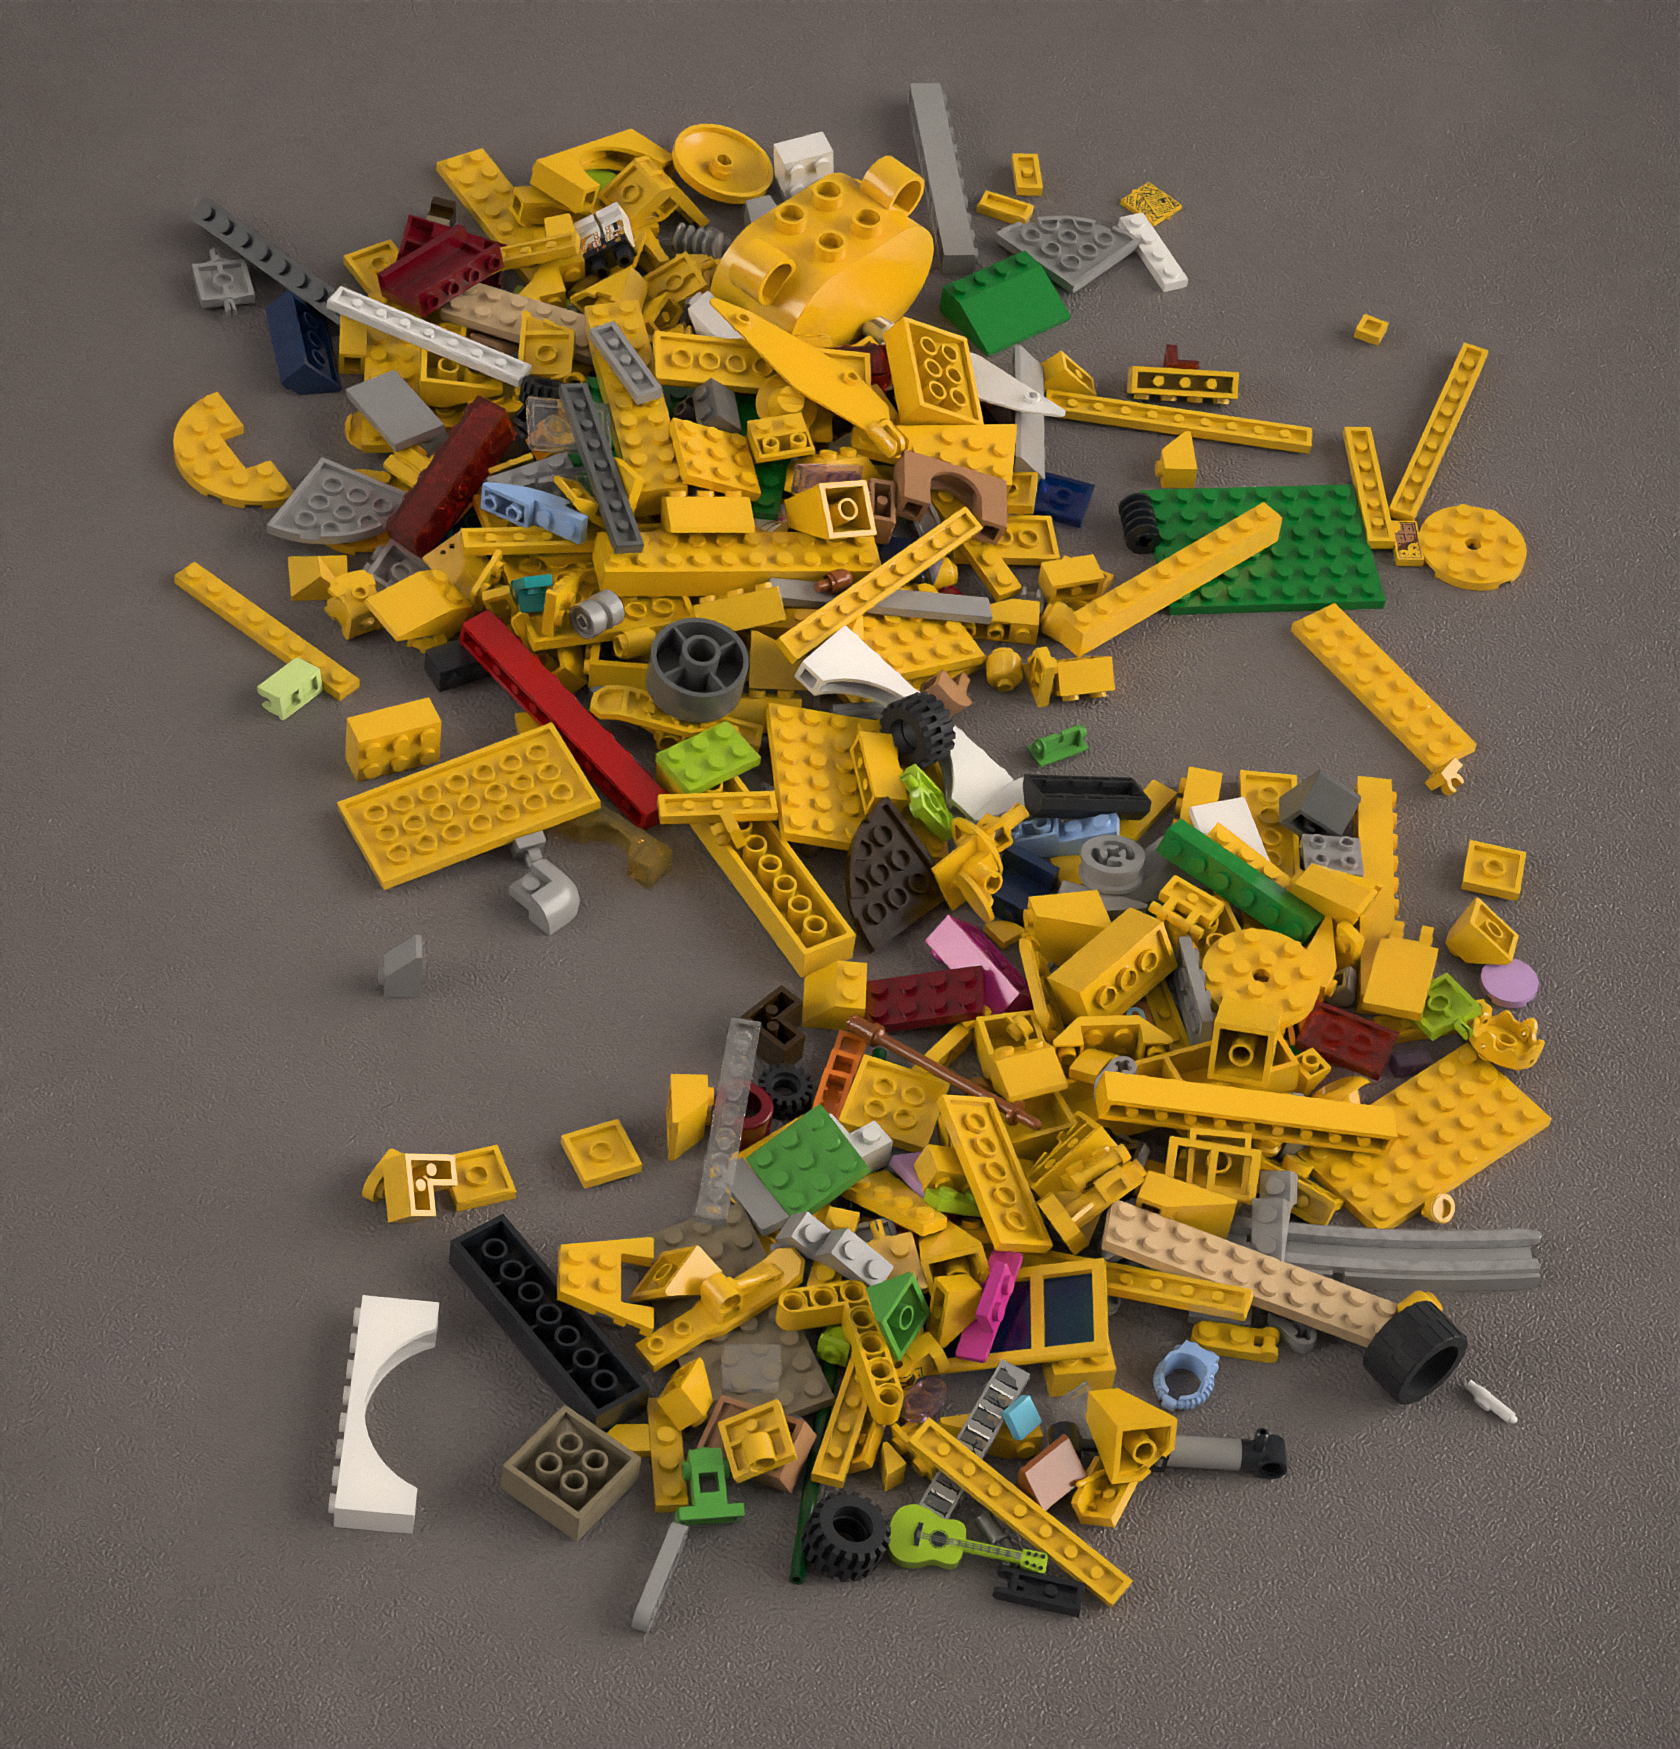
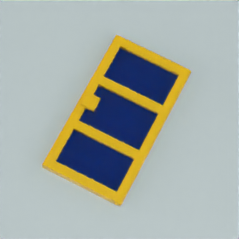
(1049, 1317)

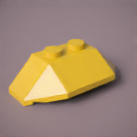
(844, 456)

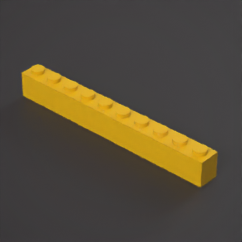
(1170, 579)
(1374, 826)
(1262, 1113)

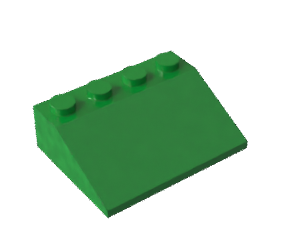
(1003, 303)

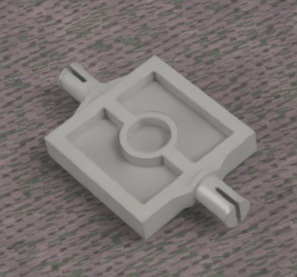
(223, 283)

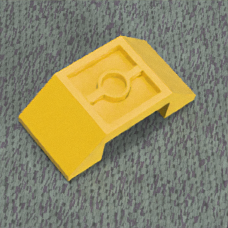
(1119, 1035)

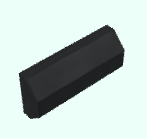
(1084, 797)

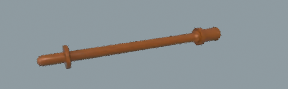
(875, 1035)

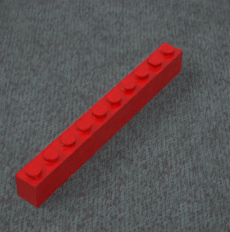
(549, 701)

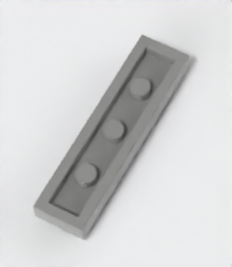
(625, 362)

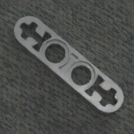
(660, 1577)

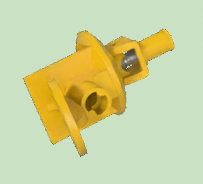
(975, 866)

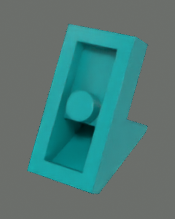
(531, 592)

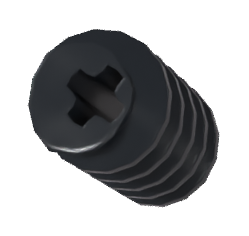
(1139, 523)

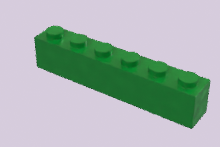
(1239, 882)

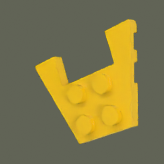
(592, 1279)

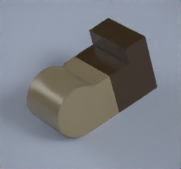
(442, 211)

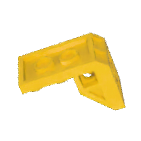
(649, 195)

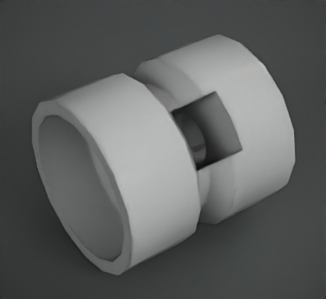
(597, 614)

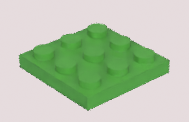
(808, 1163)

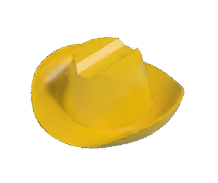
(780, 399)
(1343, 1089)

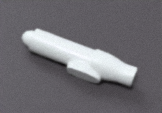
(1489, 1402)

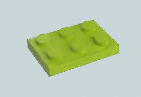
(708, 759)

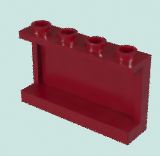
(438, 271)

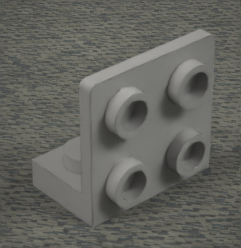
(1332, 852)

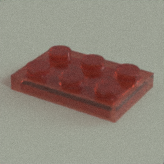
(1347, 1040)

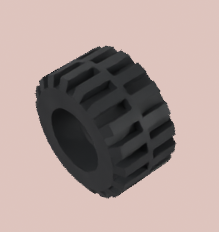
(919, 729)
(854, 1517)

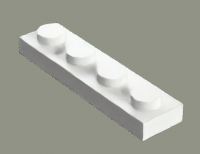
(1154, 253)

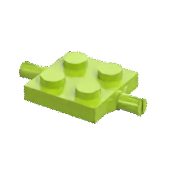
(928, 802)
(1448, 1009)

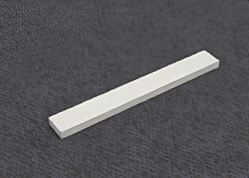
(429, 336)

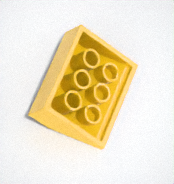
(931, 375)

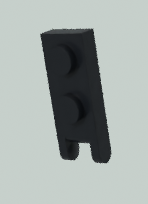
(1040, 1591)

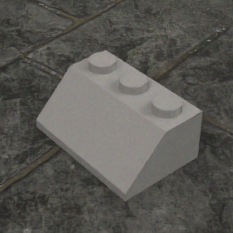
(525, 474)

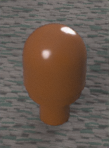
(834, 581)

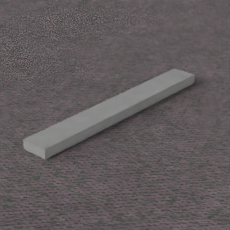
(900, 603)

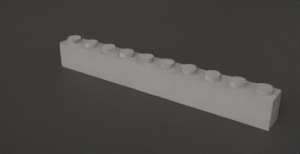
(941, 179)

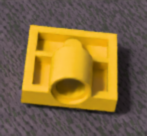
(757, 1441)

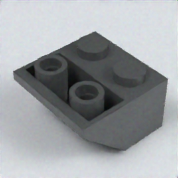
(711, 407)
(1318, 806)

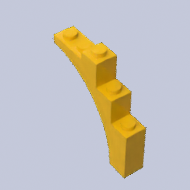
(533, 205)
(549, 279)

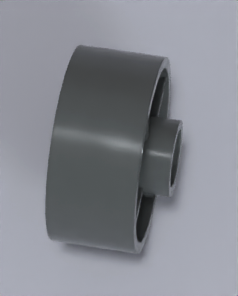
(697, 670)

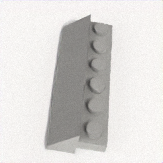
(1029, 443)

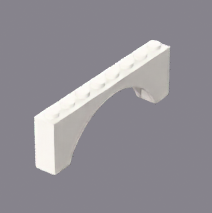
(853, 668)
(367, 1490)

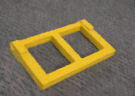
(1214, 1149)

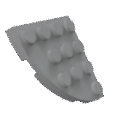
(1069, 247)
(335, 507)

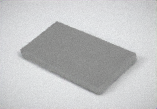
(395, 410)

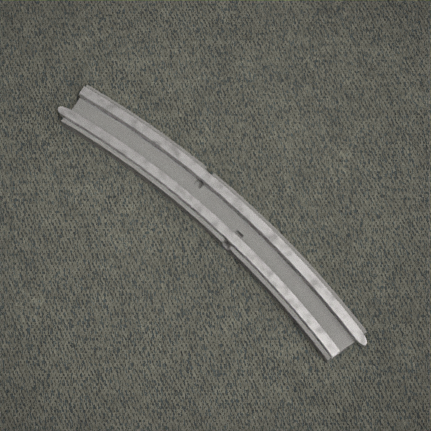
(1398, 1256)

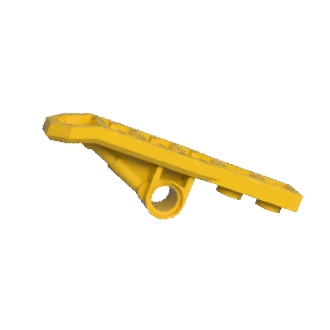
(638, 708)
(724, 1306)

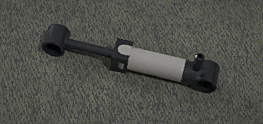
(1262, 1455)

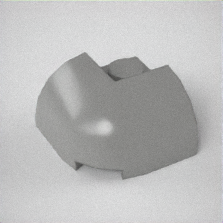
(547, 895)

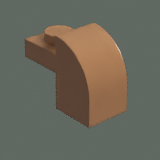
(949, 691)

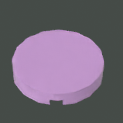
(1509, 984)

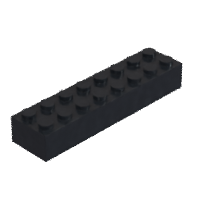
(551, 1334)

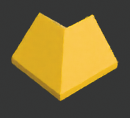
(312, 575)

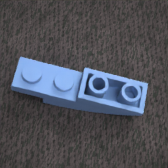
(531, 506)
(1052, 839)

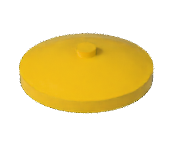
(722, 163)

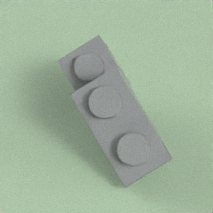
(1273, 1211)
(836, 1249)

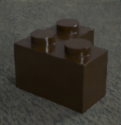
(778, 1035)

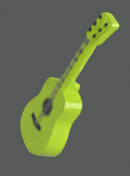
(925, 1539)

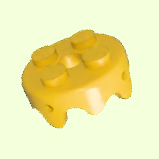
(1506, 1040)

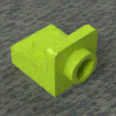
(833, 1346)

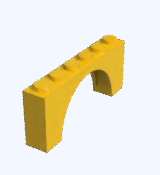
(565, 176)

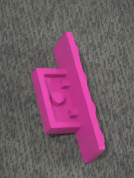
(997, 1288)

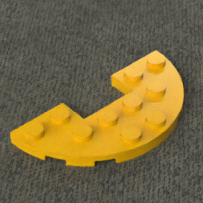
(213, 467)

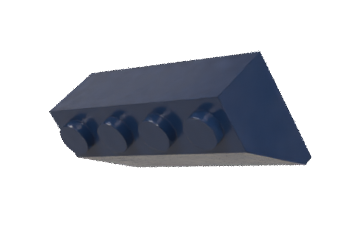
(302, 346)

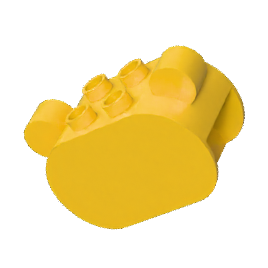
(832, 255)

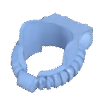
(1192, 1358)

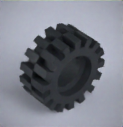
(539, 387)
(790, 1079)

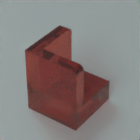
(1171, 359)

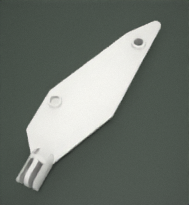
(991, 382)

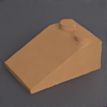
(780, 1478)

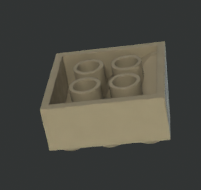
(570, 1472)

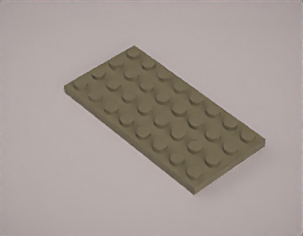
(734, 1251)

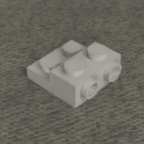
(393, 564)

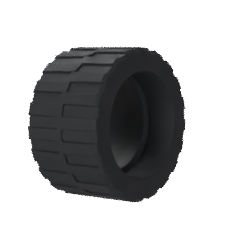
(1415, 1352)

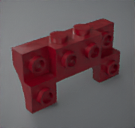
(421, 231)

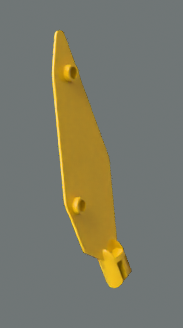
(818, 377)

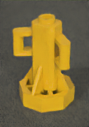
(1077, 1213)

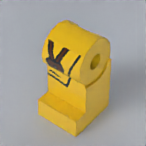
(919, 1359)

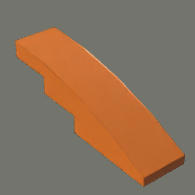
(840, 1072)

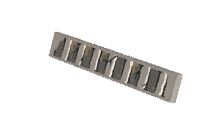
(978, 1433)

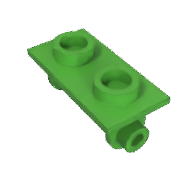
(1058, 747)

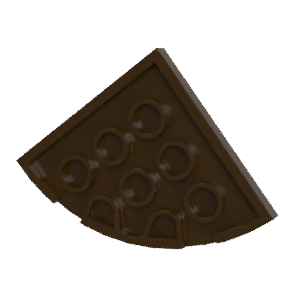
(888, 876)

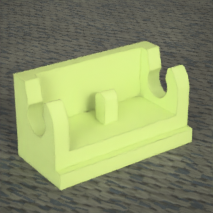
(291, 688)

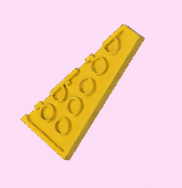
(975, 447)

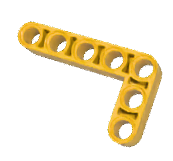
(850, 1306)

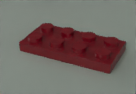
(926, 999)

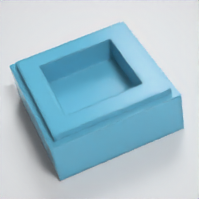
(1021, 1417)

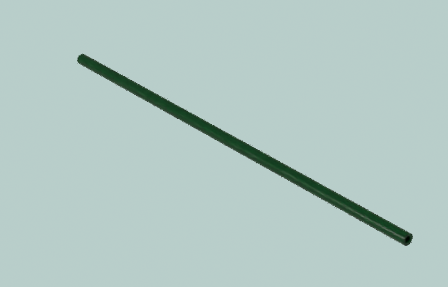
(821, 1419)

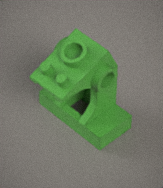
(708, 1506)

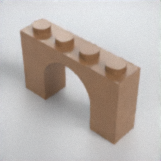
(981, 493)

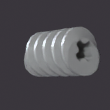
(699, 243)

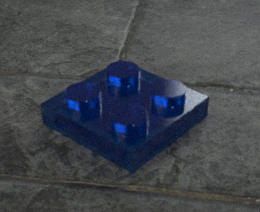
(1063, 499)

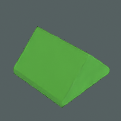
(899, 1311)

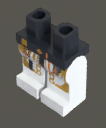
(606, 244)

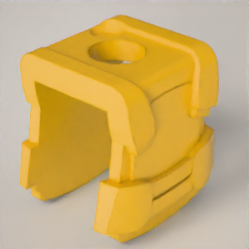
(348, 604)

